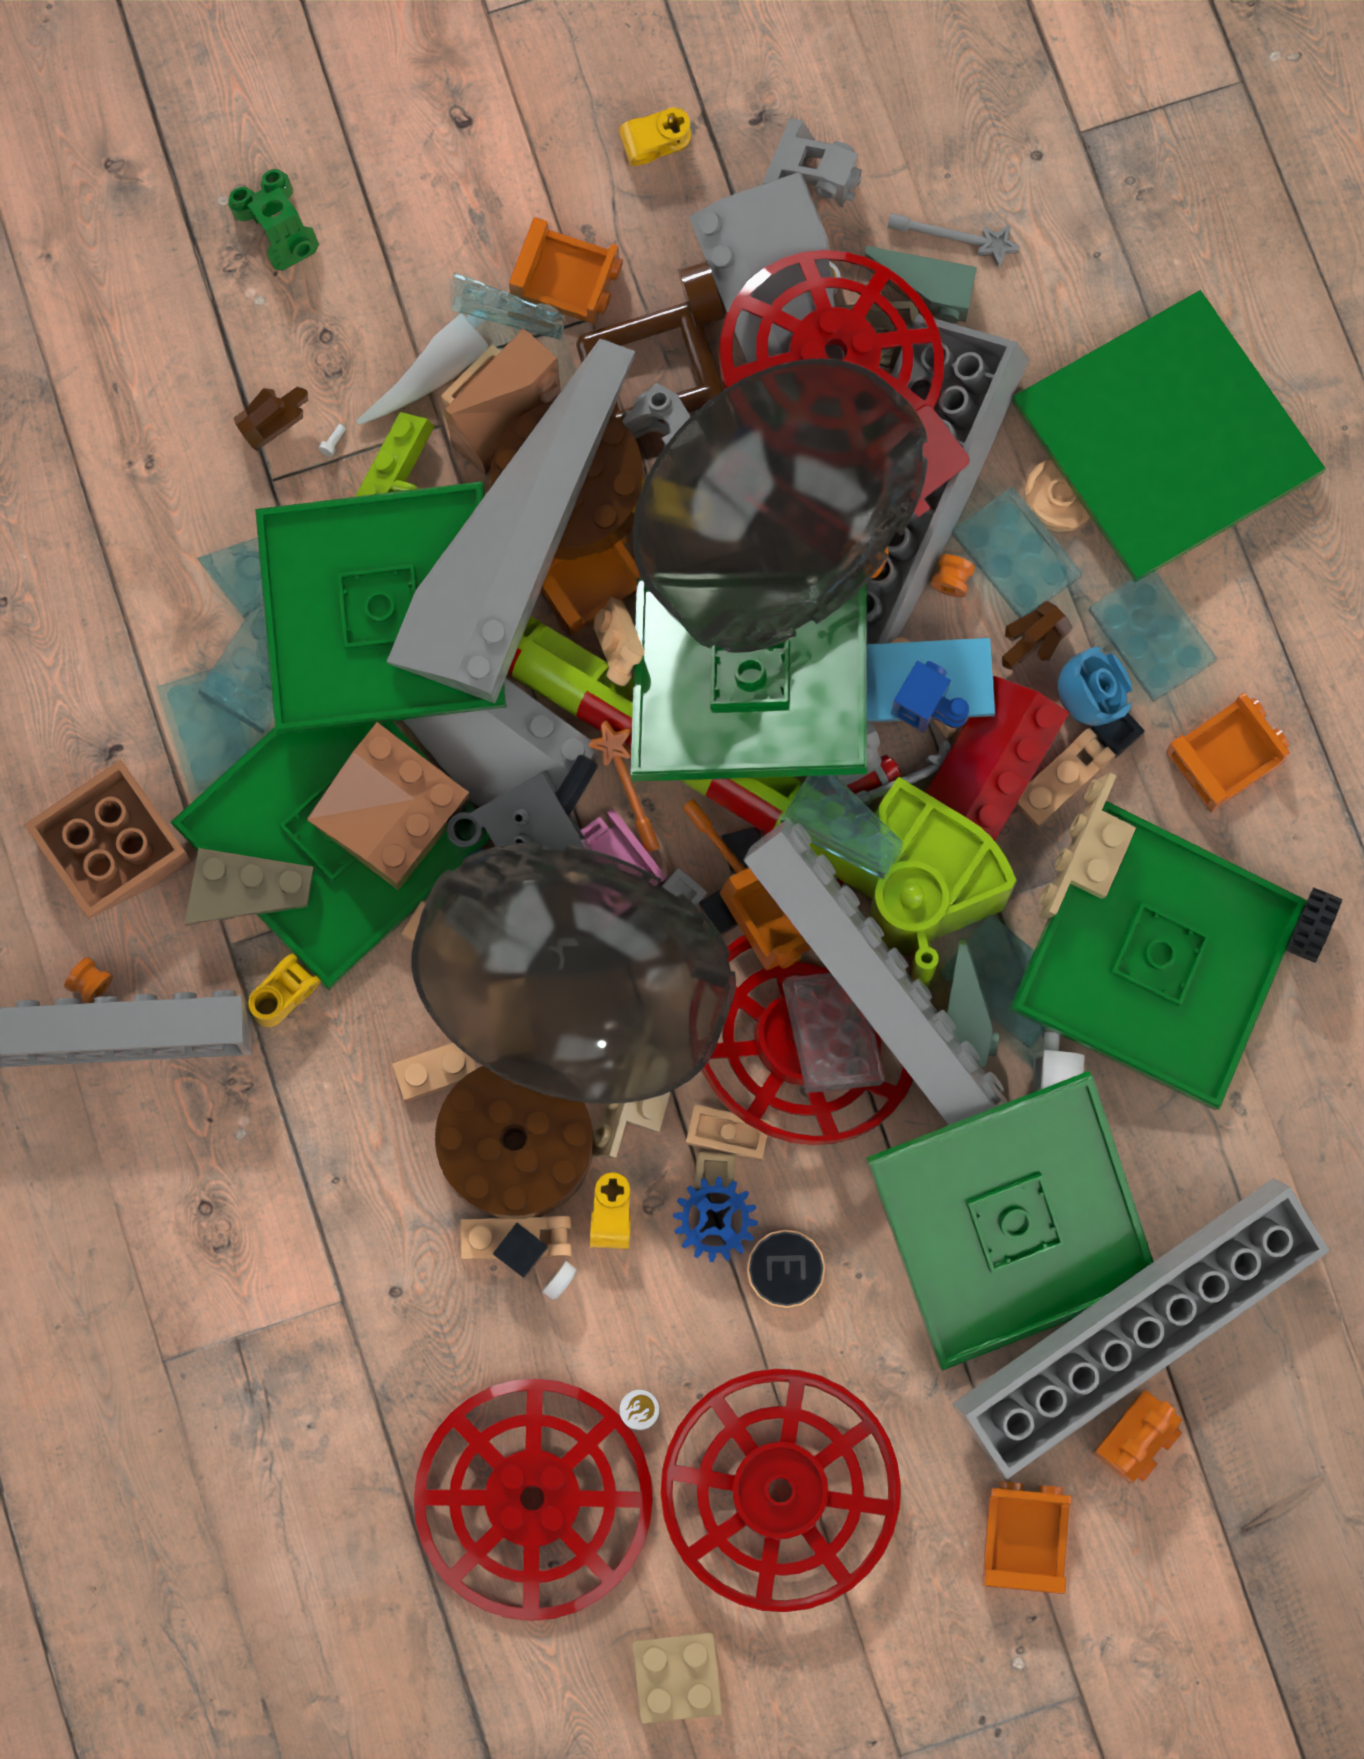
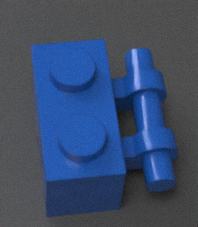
(924, 698)

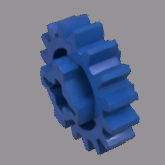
(703, 1205)

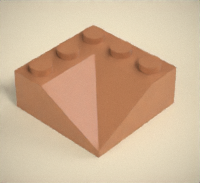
(509, 386)
(388, 806)
(107, 841)

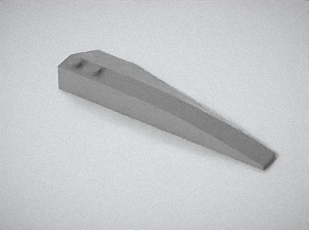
(754, 231)
(972, 403)
(489, 577)
(502, 746)

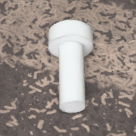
(327, 448)

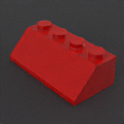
(997, 756)

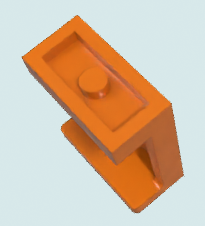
(565, 272)
(585, 585)
(1229, 752)
(763, 921)
(1026, 1538)

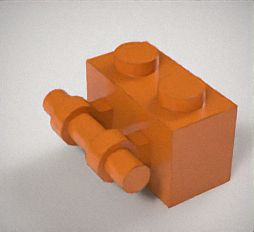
(1139, 1436)

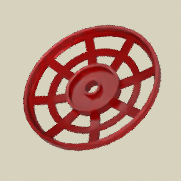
(833, 324)
(780, 1056)
(808, 1485)
(539, 1526)

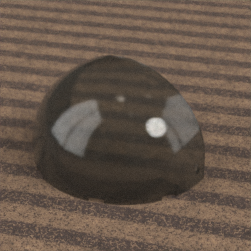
(778, 501)
(572, 973)

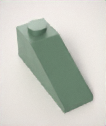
(941, 284)
(969, 1007)

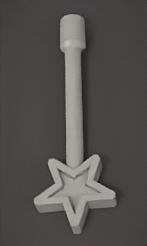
(992, 242)
(934, 761)

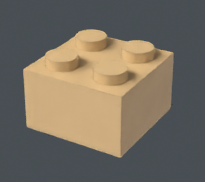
(677, 1678)

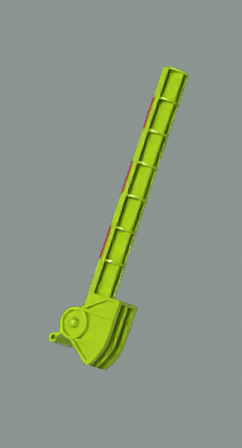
(938, 883)

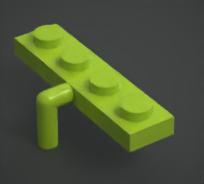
(397, 456)

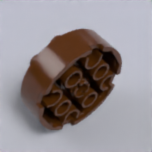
(609, 492)
(507, 1182)

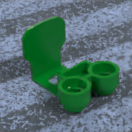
(287, 236)

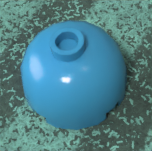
(1094, 688)

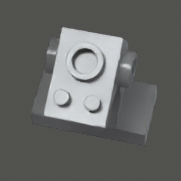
(835, 173)
(653, 407)

